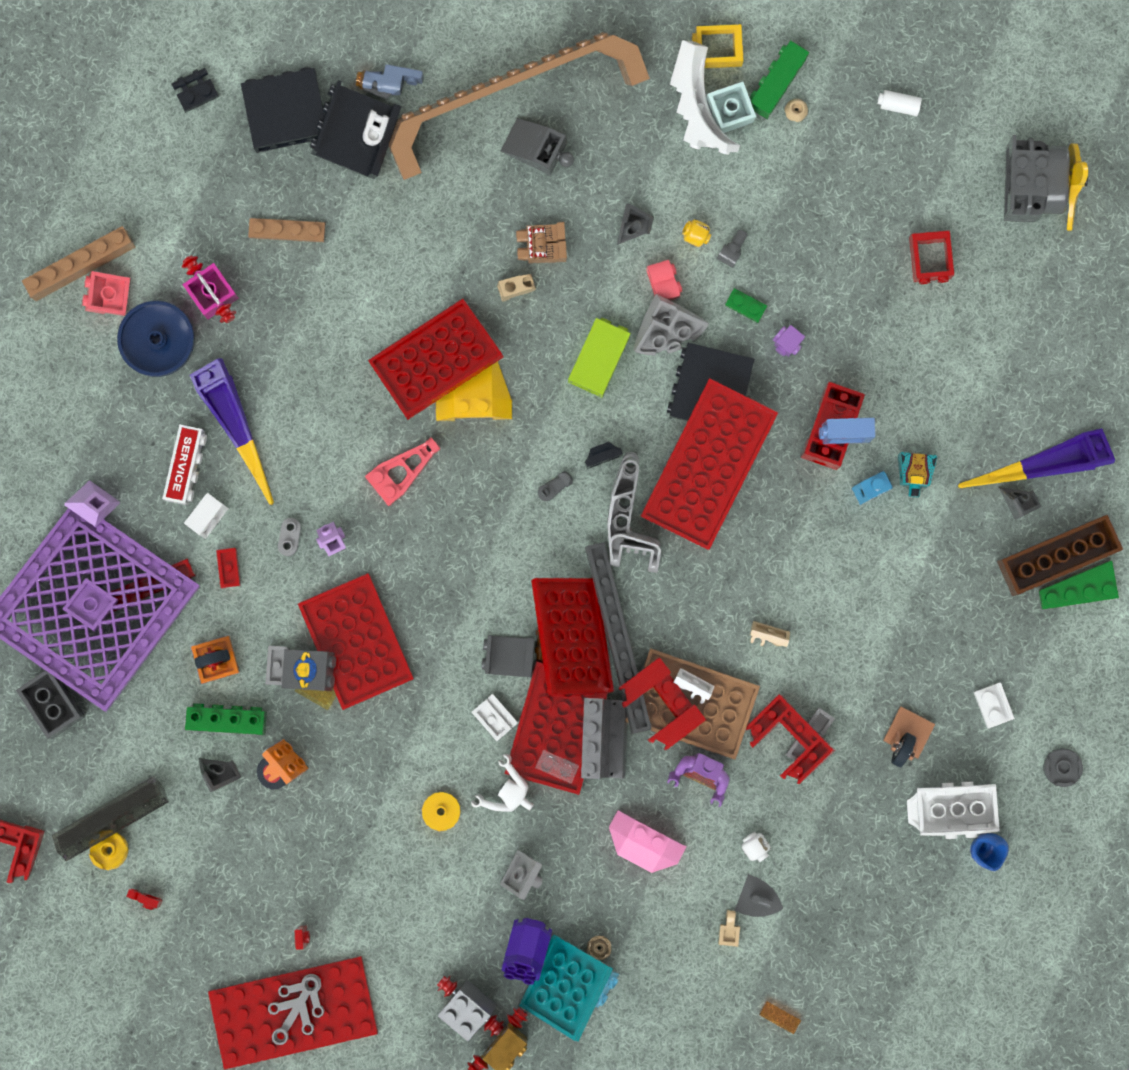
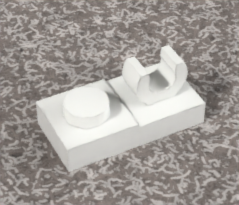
(692, 683)

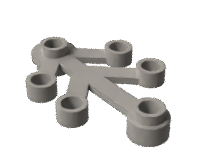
(298, 1005)

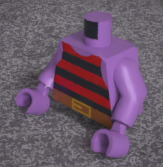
(704, 771)

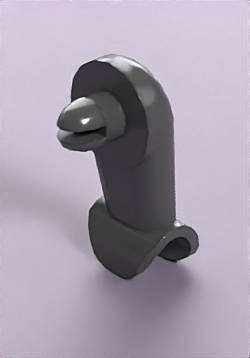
(552, 488)

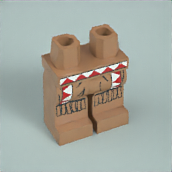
(544, 243)

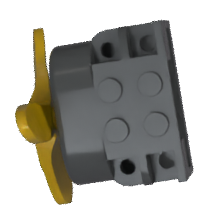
(1040, 180)

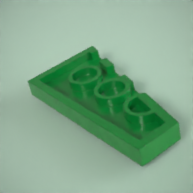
(1086, 587)

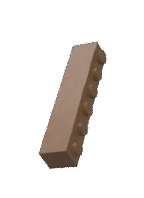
(78, 263)

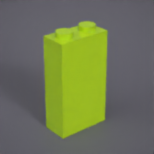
(599, 357)

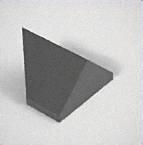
(634, 224)
(1020, 501)
(218, 773)

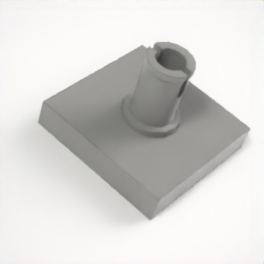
(522, 875)

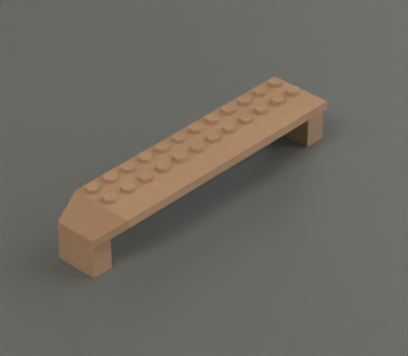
(407, 126)

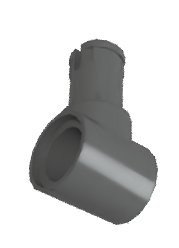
(731, 252)

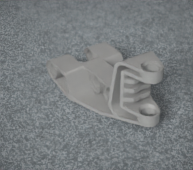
(625, 487)

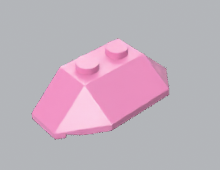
(643, 844)

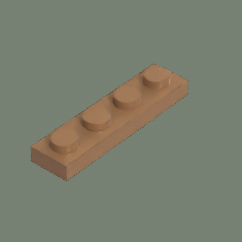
(286, 230)

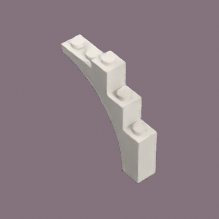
(693, 105)

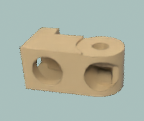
(515, 286)

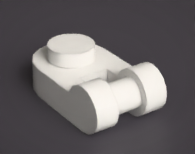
(372, 134)

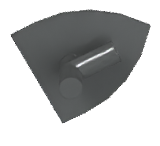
(758, 899)

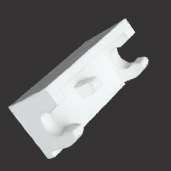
(206, 515)

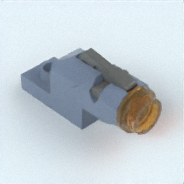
(388, 83)

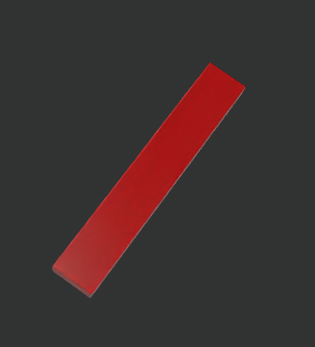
(182, 566)

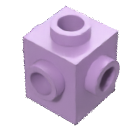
(331, 538)

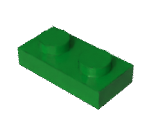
(745, 305)

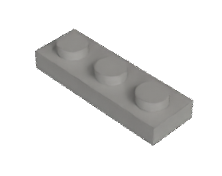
(820, 722)

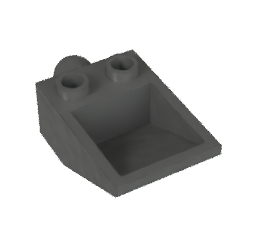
(533, 146)

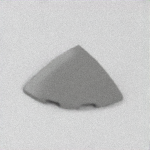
(667, 326)

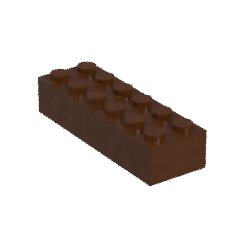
(1060, 555)

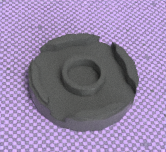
(1056, 768)

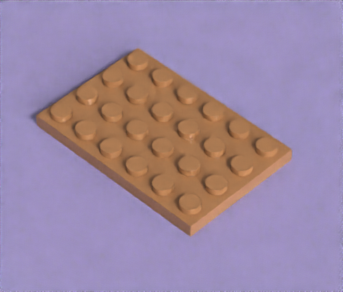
(725, 711)

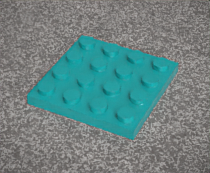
(566, 988)

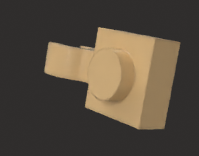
(729, 932)

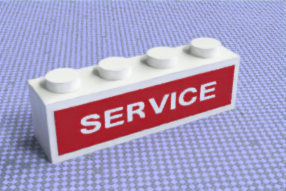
(184, 465)

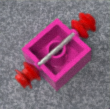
(209, 290)

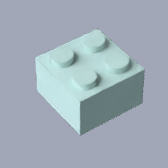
(731, 107)

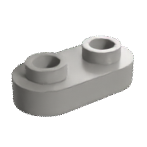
(289, 537)

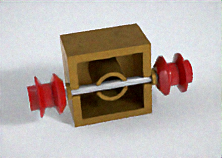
(505, 1047)

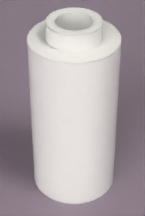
(899, 102)

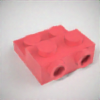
(106, 293)

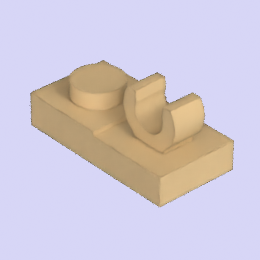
(765, 632)

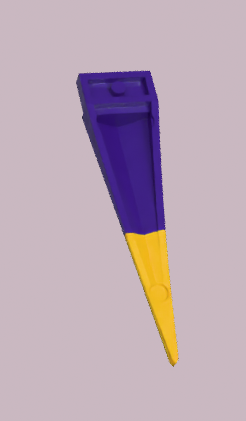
(221, 397)
(1074, 455)

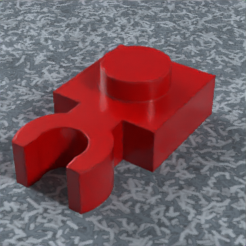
(148, 901)

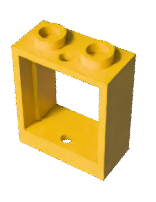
(720, 62)

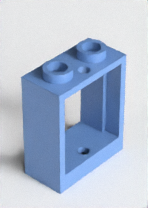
(847, 431)

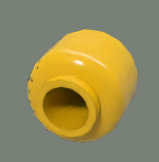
(696, 233)

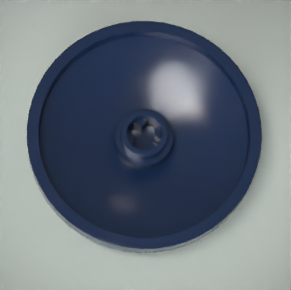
(155, 338)

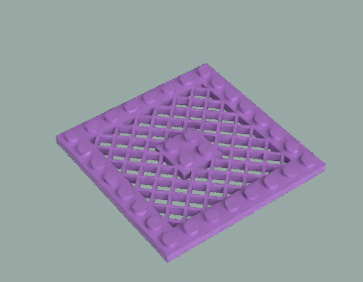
(91, 607)

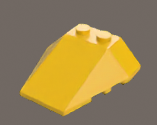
(478, 398)

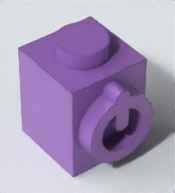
(788, 341)

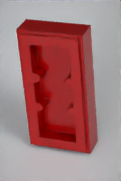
(302, 937)

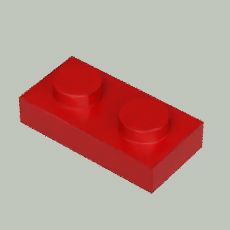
(228, 568)

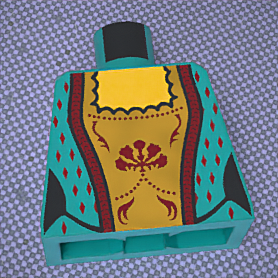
(916, 471)

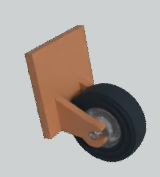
(907, 736)

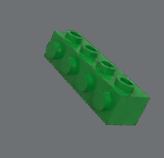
(779, 79)
(226, 720)

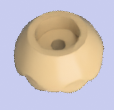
(793, 115)
(605, 946)

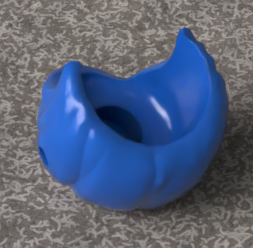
(992, 853)

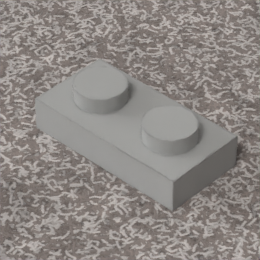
(275, 665)

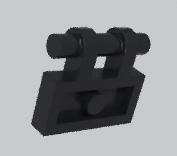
(198, 94)

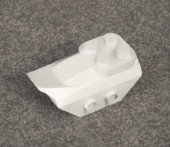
(954, 810)

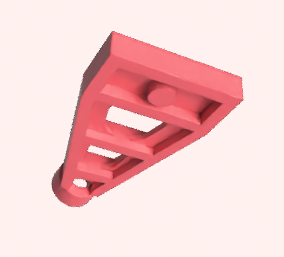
(384, 484)

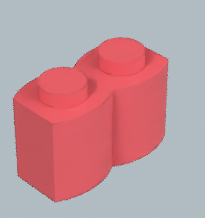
(663, 280)

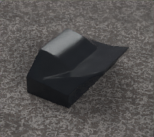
(602, 454)

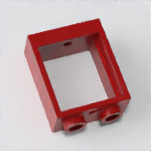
(928, 238)

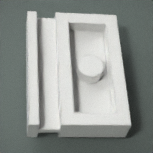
(994, 705)
(494, 717)

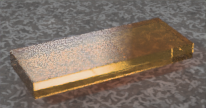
(780, 1017)

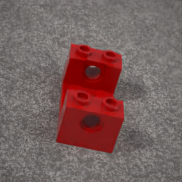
(835, 403)

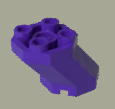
(526, 951)

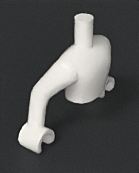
(511, 793)

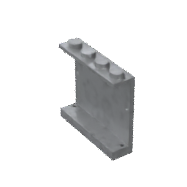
(604, 739)

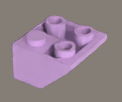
(92, 503)

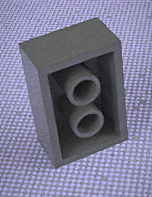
(50, 704)

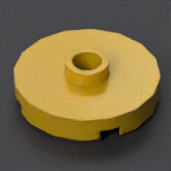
(451, 809)
(116, 858)

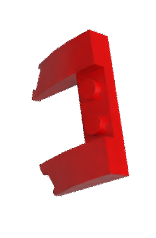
(687, 715)
(816, 746)
(27, 844)

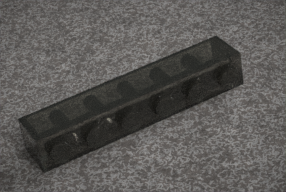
(110, 818)

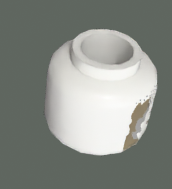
(756, 846)

